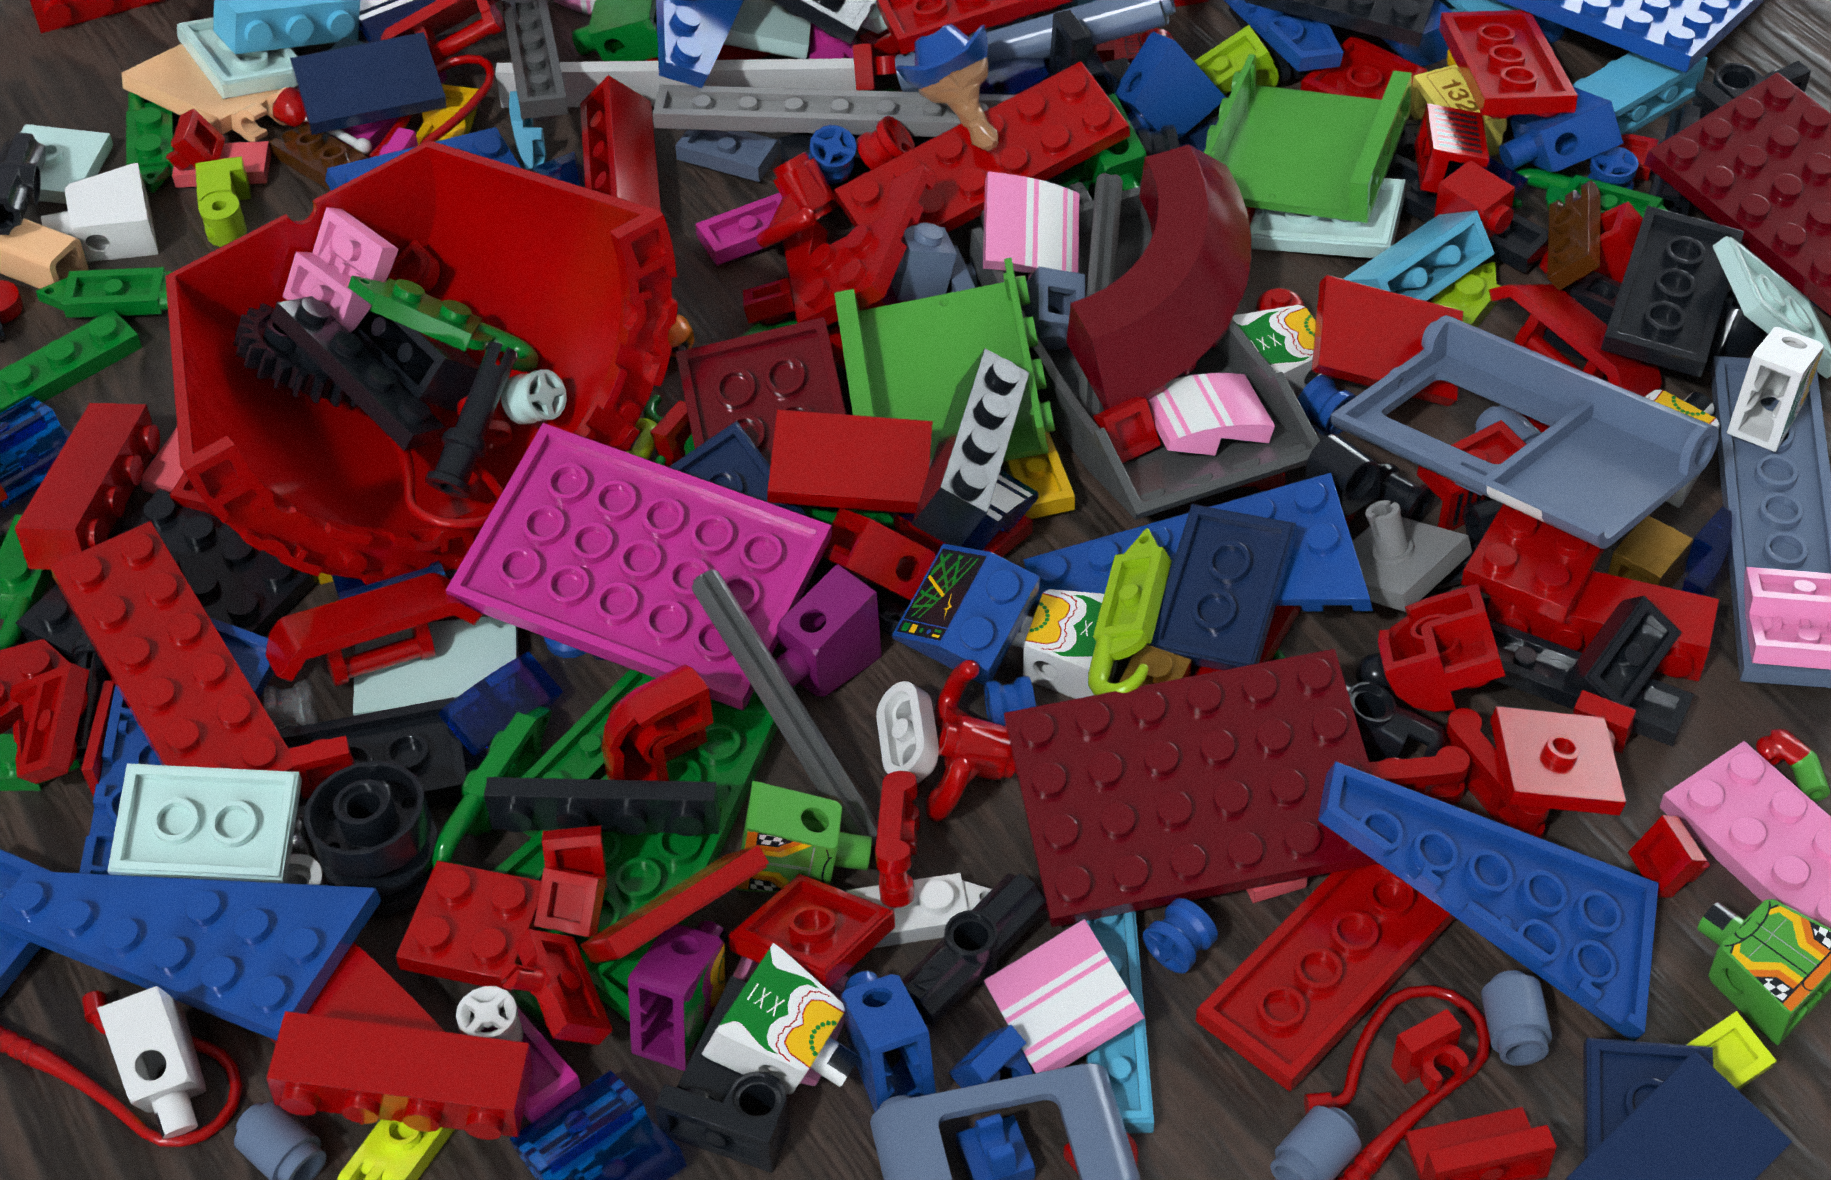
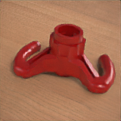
(804, 199)
(967, 743)

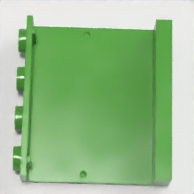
(1307, 146)
(915, 353)

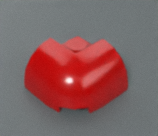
(1440, 649)
(656, 725)

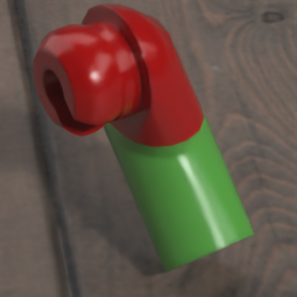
(1800, 758)

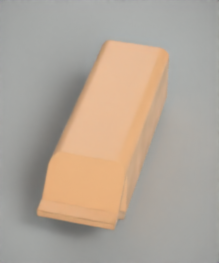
(39, 254)

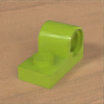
(1231, 56)

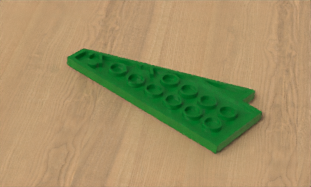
(653, 863)

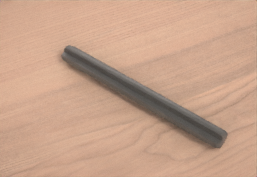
(1102, 260)
(783, 703)

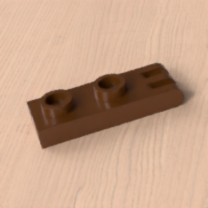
(312, 153)
(1574, 236)

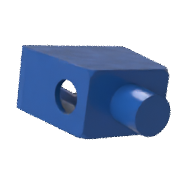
(1166, 88)
(1564, 138)
(882, 1019)

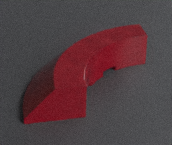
(1179, 290)

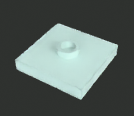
(69, 157)

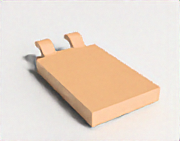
(180, 85)

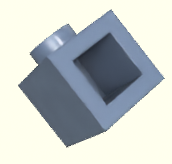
(925, 263)

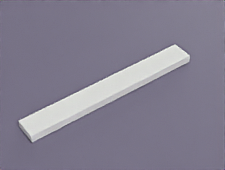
(644, 77)

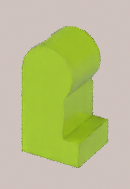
(219, 189)

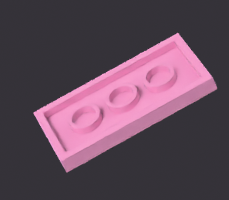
(1759, 829)

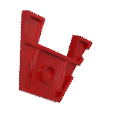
(859, 261)

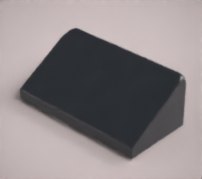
(1624, 652)

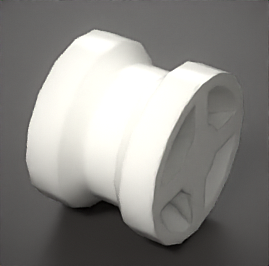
(489, 1008)

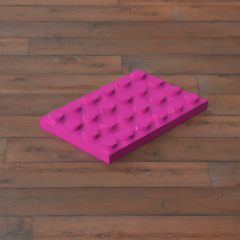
(608, 555)

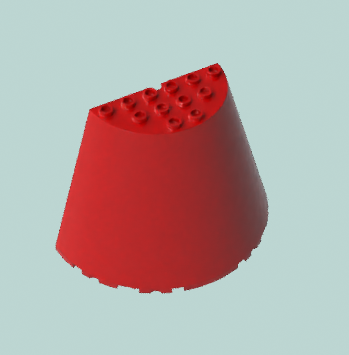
(522, 250)

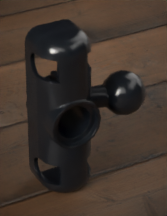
(1383, 722)

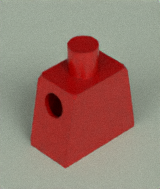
(878, 553)

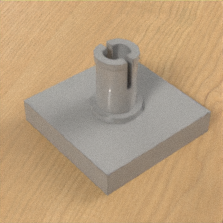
(1405, 556)

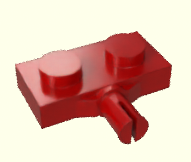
(561, 984)

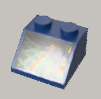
(968, 609)

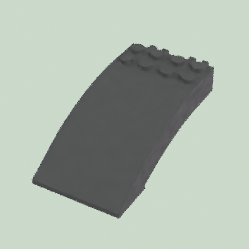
(1160, 476)

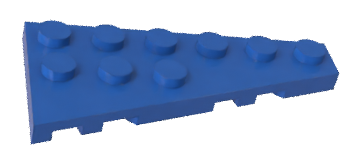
(1540, 903)
(205, 942)

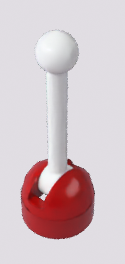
(290, 111)

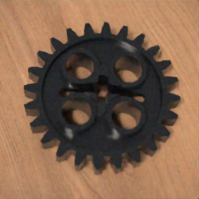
(281, 359)

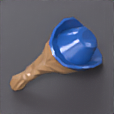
(950, 72)

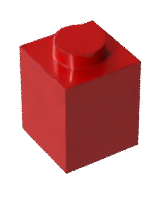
(1480, 190)

